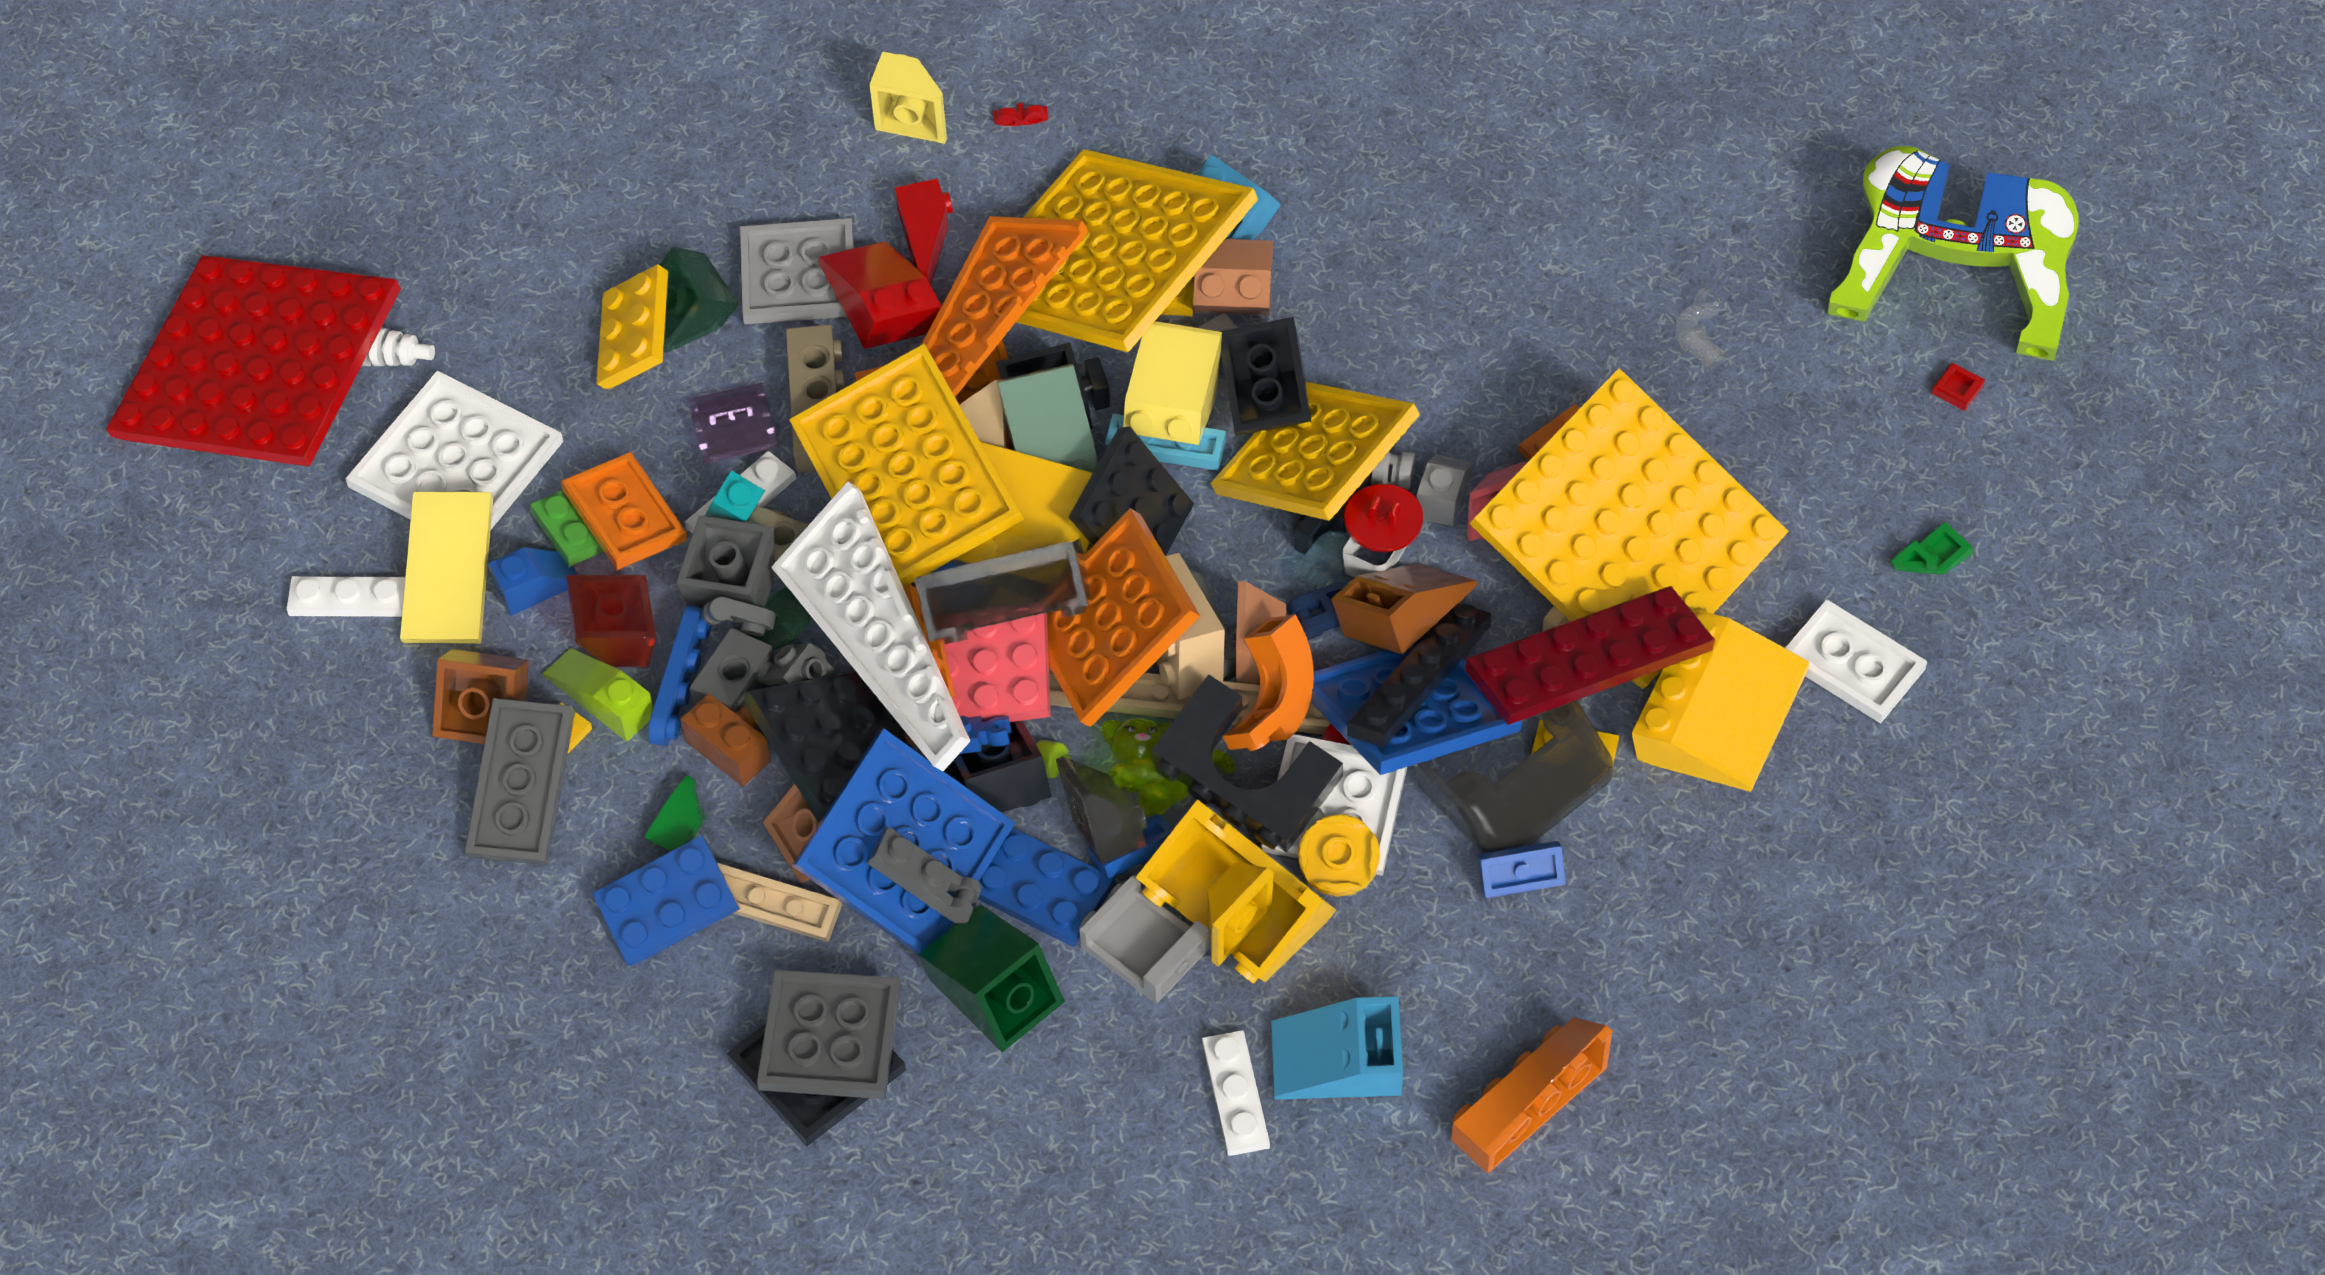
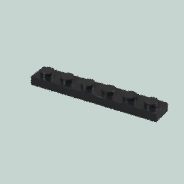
(1419, 675)

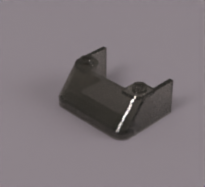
(1004, 590)
(1533, 793)

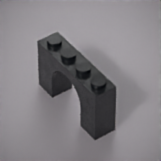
(1273, 812)

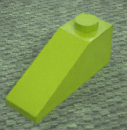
(603, 692)

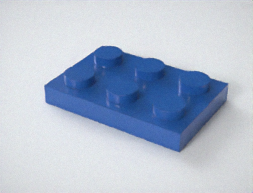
(1043, 886)
(666, 901)

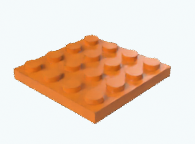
(1126, 628)

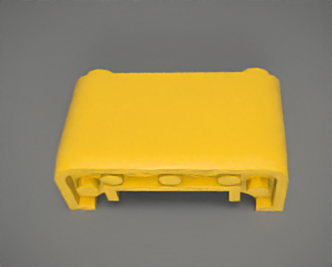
(1209, 844)

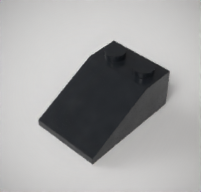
(1265, 376)
(1005, 774)

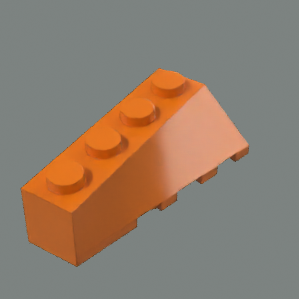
(1532, 1091)

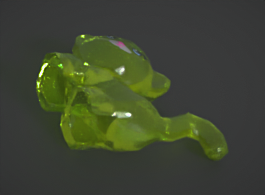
(1132, 747)

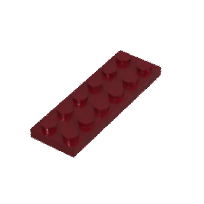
(1589, 655)

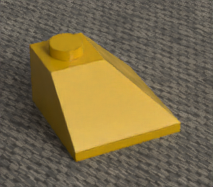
(1236, 906)

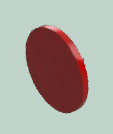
(1383, 517)

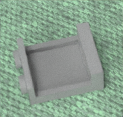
(1142, 940)

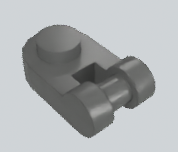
(751, 618)

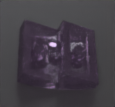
(733, 423)

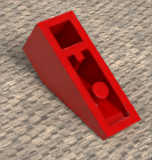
(924, 222)

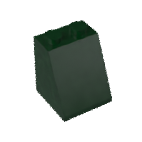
(993, 976)

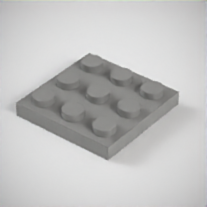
(784, 273)

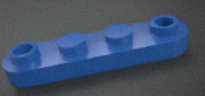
(675, 688)

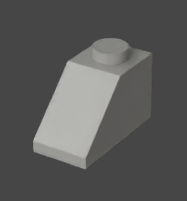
(1443, 488)

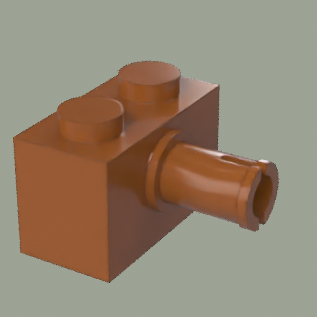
(726, 738)

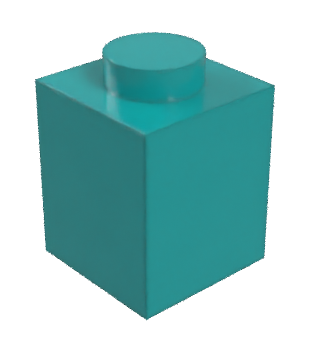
(735, 499)

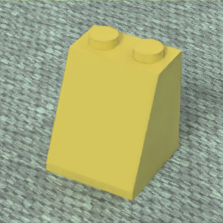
(1173, 382)

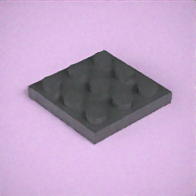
(829, 1034)

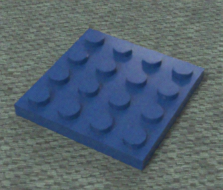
(1447, 722)
(921, 803)

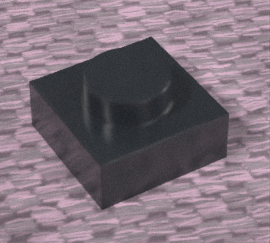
(1096, 384)

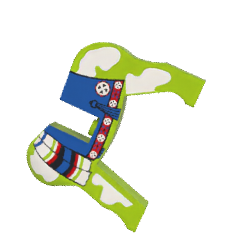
(2018, 226)

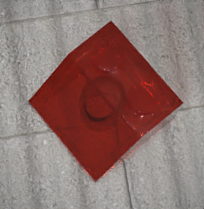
(613, 618)

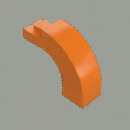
(1285, 684)

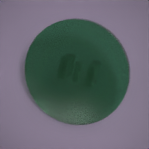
(789, 621)

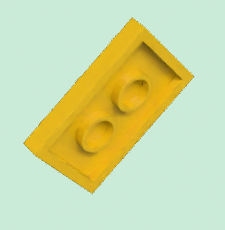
(632, 327)

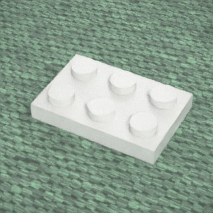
(1856, 661)

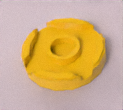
(1339, 855)

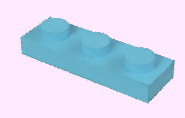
(1205, 455)

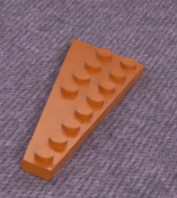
(995, 288)

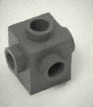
(798, 664)

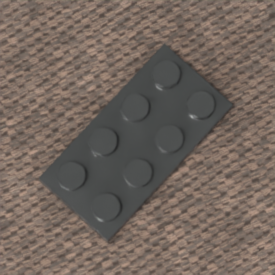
(520, 781)

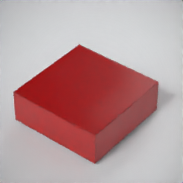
(1958, 386)

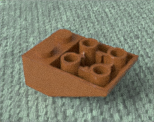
(1398, 604)

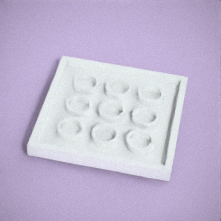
(454, 443)

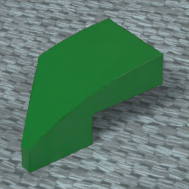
(1935, 554)
(678, 818)

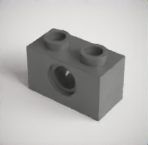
(734, 658)

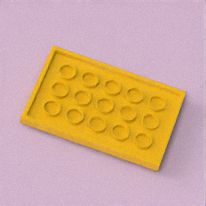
(913, 461)

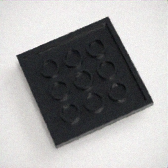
(822, 731)

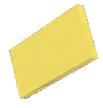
(446, 567)

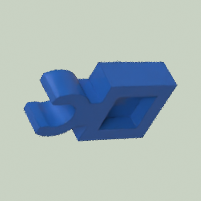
(981, 733)

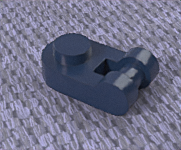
(1320, 598)

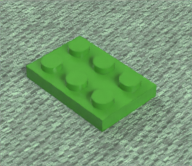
(565, 528)

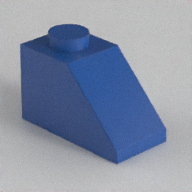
(529, 577)

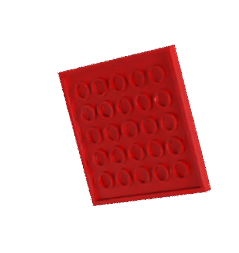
(254, 360)

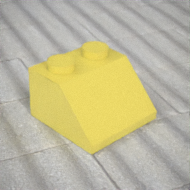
(907, 99)

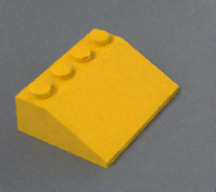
(1045, 499)
(1720, 708)

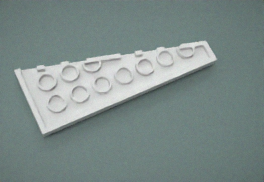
(858, 601)

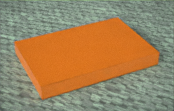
(624, 510)

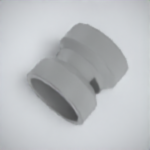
(1401, 472)

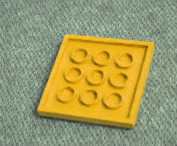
(1318, 462)

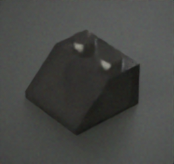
(1101, 811)

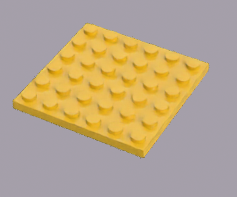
(1141, 245)
(1626, 510)

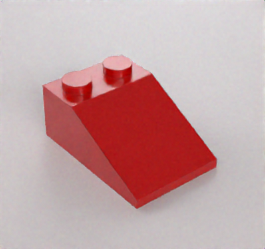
(881, 293)

